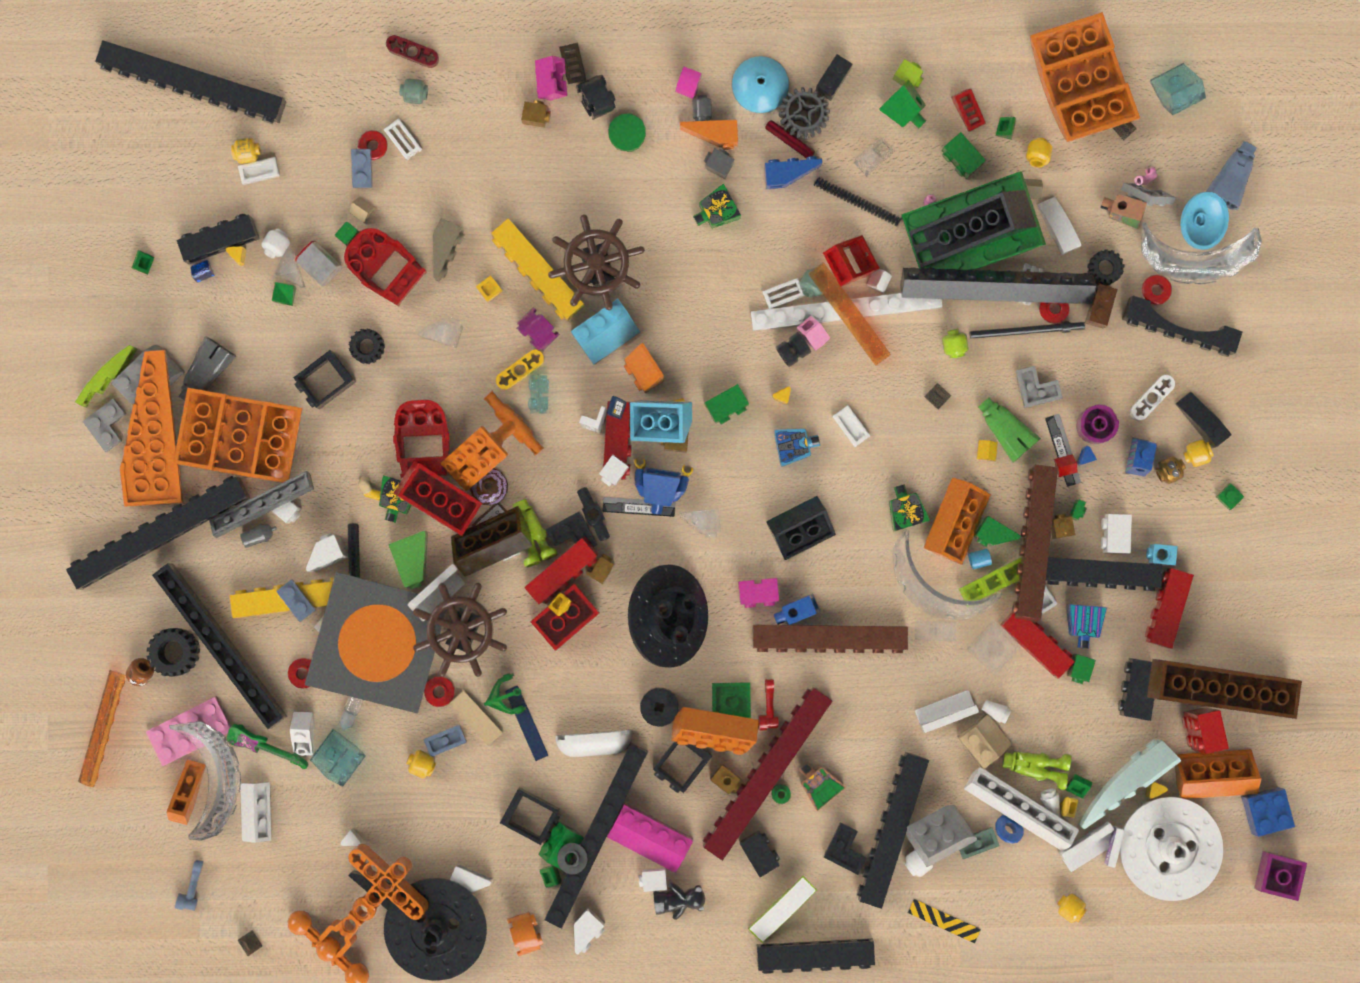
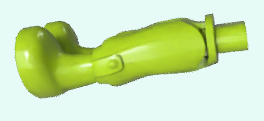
(537, 534)
(1033, 766)

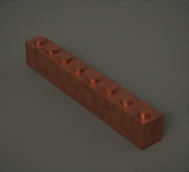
(1036, 542)
(830, 637)

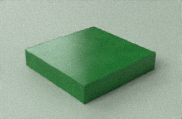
(732, 699)

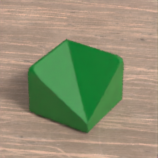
(346, 233)
(283, 294)

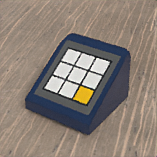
(616, 407)

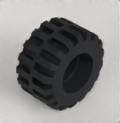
(158, 658)

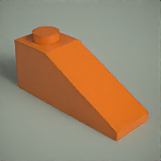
(717, 132)
(186, 792)

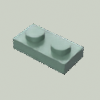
(985, 841)

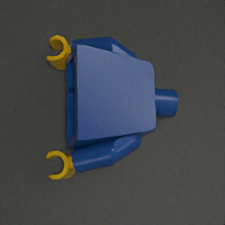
(660, 486)

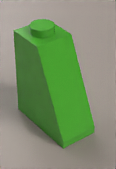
(410, 558)

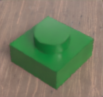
(1229, 496)
(1078, 510)
(1078, 786)

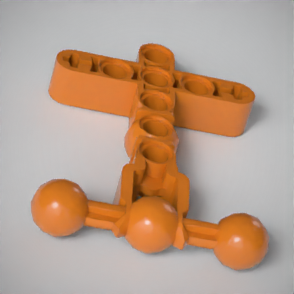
(328, 947)

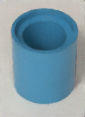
(980, 559)

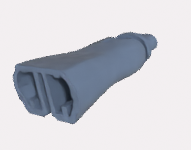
(1234, 175)

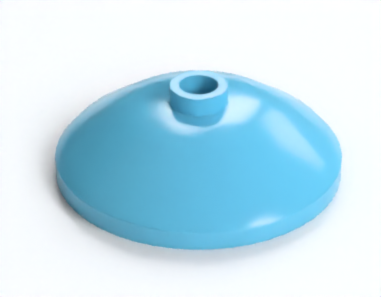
(756, 96)
(1204, 220)

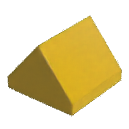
(237, 254)
(783, 395)
(987, 450)
(1155, 790)

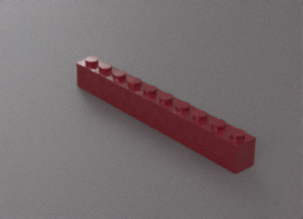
(767, 773)

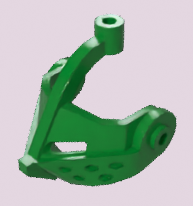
(494, 699)

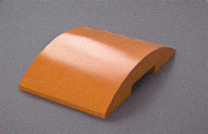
(1083, 77)
(237, 435)

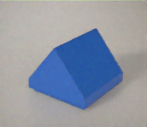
(1086, 456)

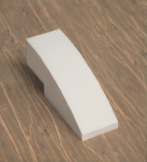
(1059, 225)

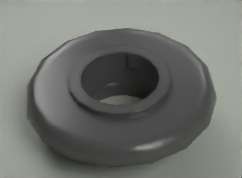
(581, 856)

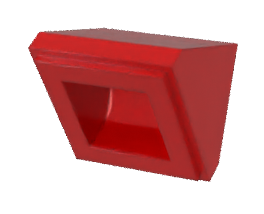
(1066, 465)

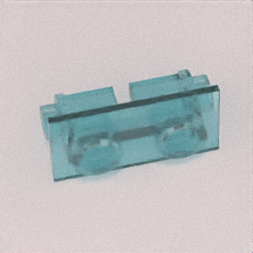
(537, 387)

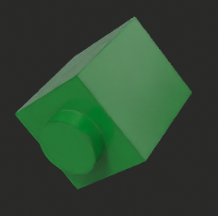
(1081, 669)

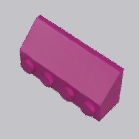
(650, 837)

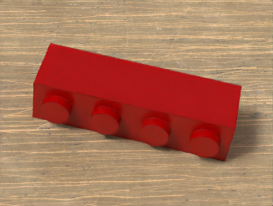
(617, 438)
(561, 570)
(1169, 608)
(1039, 645)

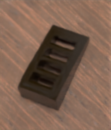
(563, 49)

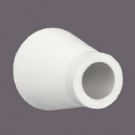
(997, 711)
(1050, 800)

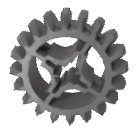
(796, 116)

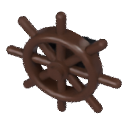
(597, 262)
(461, 630)

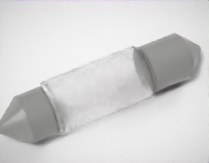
(350, 712)

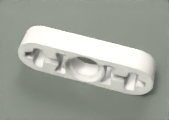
(1146, 411)

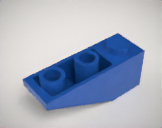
(785, 173)

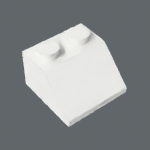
(327, 552)

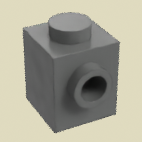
(719, 162)

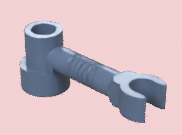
(187, 901)

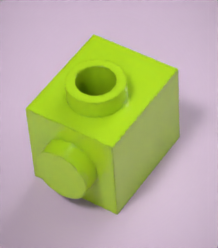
(910, 72)

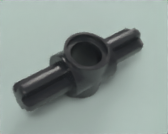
(597, 523)

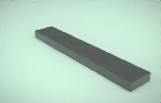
(261, 504)

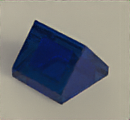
(201, 271)

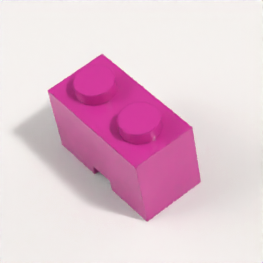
(550, 78)
(752, 593)

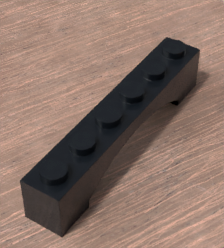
(1141, 313)

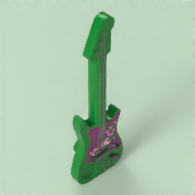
(241, 737)

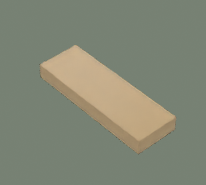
(476, 717)

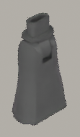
(206, 366)

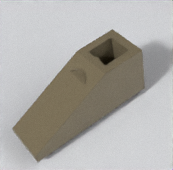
(444, 243)

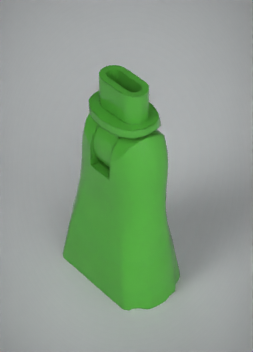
(1009, 430)

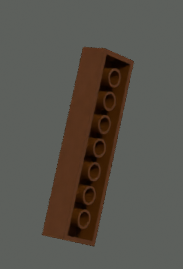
(1224, 688)

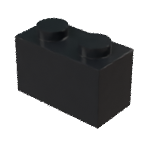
(833, 77)
(759, 853)

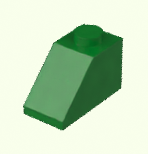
(994, 533)

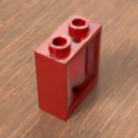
(841, 265)

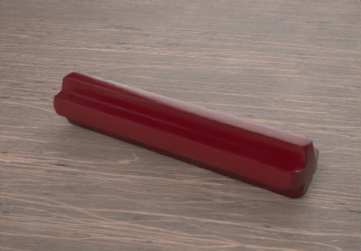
(789, 139)

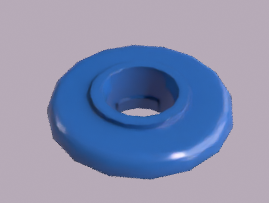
(1017, 830)

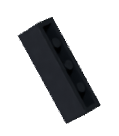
(216, 239)

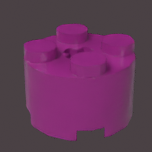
(537, 329)
(1105, 417)

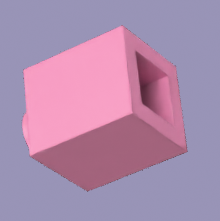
(813, 333)

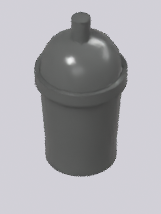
(257, 535)

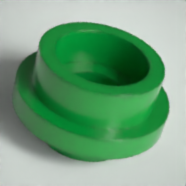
(776, 789)

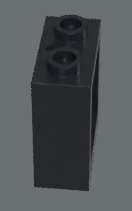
(339, 367)
(675, 785)
(519, 829)

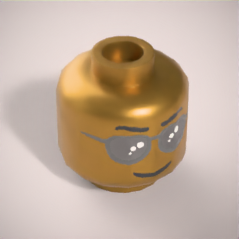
(1170, 470)

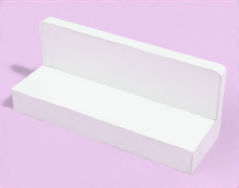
(594, 425)
(431, 595)
(946, 711)
(255, 812)
(1087, 847)

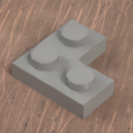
(1149, 196)
(1033, 392)
(101, 424)

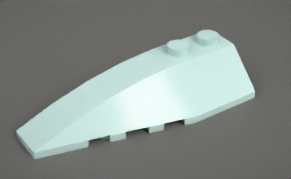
(1140, 771)

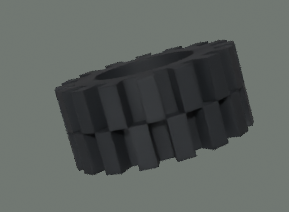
(1113, 259)
(355, 346)

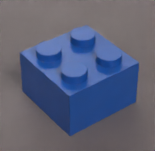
(1268, 811)

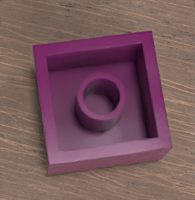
(1280, 876)

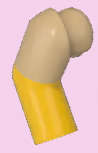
(365, 487)

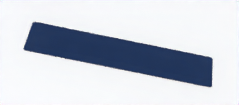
(528, 726)

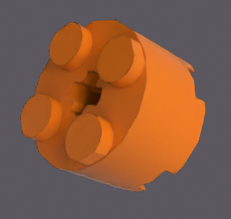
(524, 933)

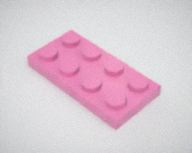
(173, 745)

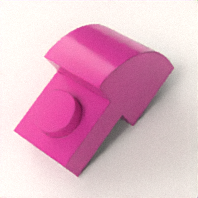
(688, 82)

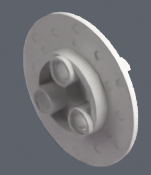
(1187, 871)

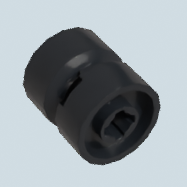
(799, 346)

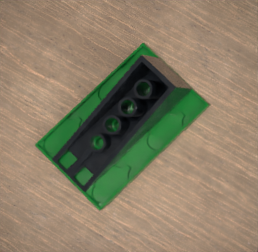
(975, 226)

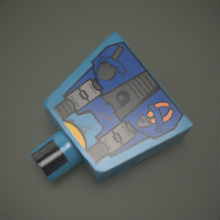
(794, 445)

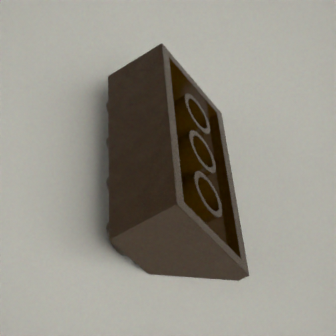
(491, 541)

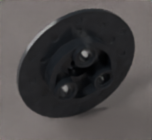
(668, 616)
(456, 945)

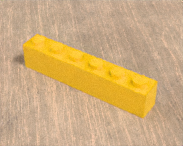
(536, 268)
(268, 601)

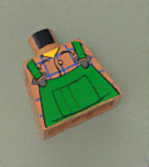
(1132, 212)
(820, 785)

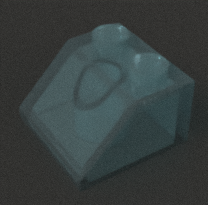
(1178, 88)
(337, 758)

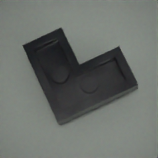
(571, 527)
(840, 852)

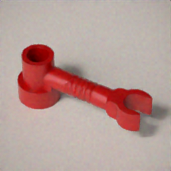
(768, 720)

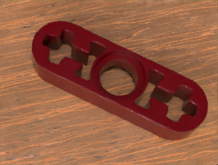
(397, 51)

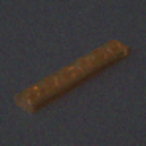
(849, 313)
(101, 729)

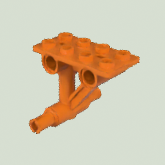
(484, 449)

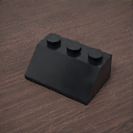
(801, 527)
(1135, 690)

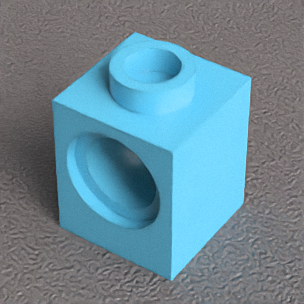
(1170, 554)

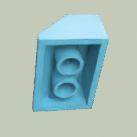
(605, 332)
(660, 421)

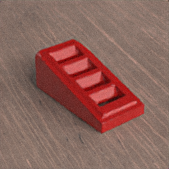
(974, 106)

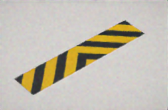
(944, 921)

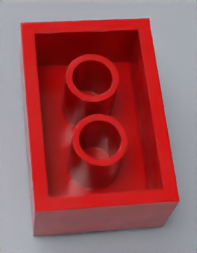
(561, 628)
(1205, 730)

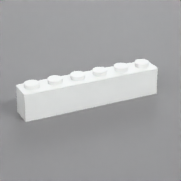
(1021, 809)

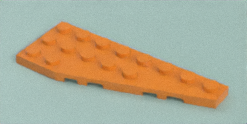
(151, 443)

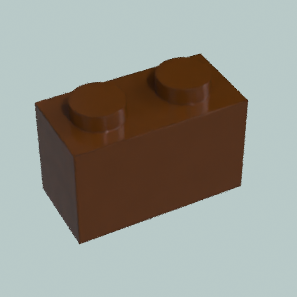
(1101, 307)

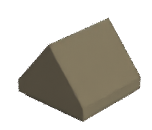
(1035, 188)

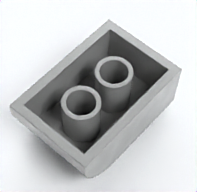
(129, 379)
(940, 834)

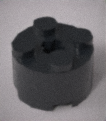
(595, 97)
(655, 717)

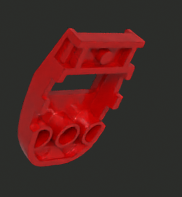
(368, 254)
(420, 419)

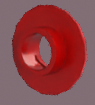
(374, 136)
(1163, 283)
(1048, 316)
(293, 672)
(448, 695)

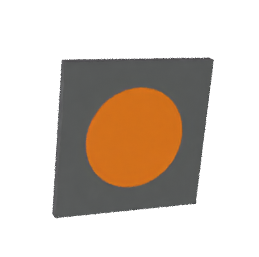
(369, 645)

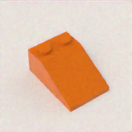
(643, 368)

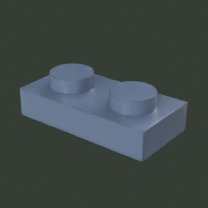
(361, 168)
(296, 600)
(445, 740)

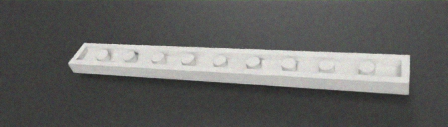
(824, 311)

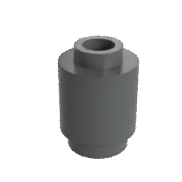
(702, 108)

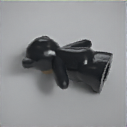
(678, 900)

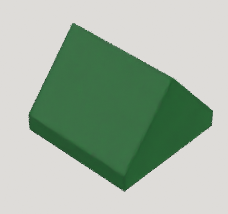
(1006, 127)
(142, 262)
(550, 876)

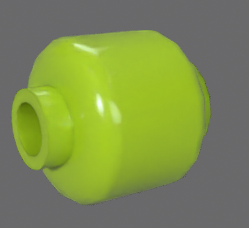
(955, 343)

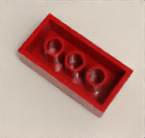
(437, 498)

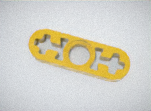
(528, 356)

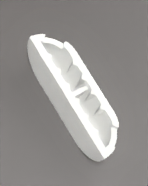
(594, 743)

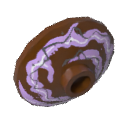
(496, 493)

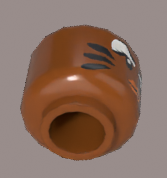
(139, 672)

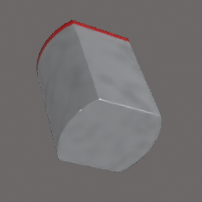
(318, 263)

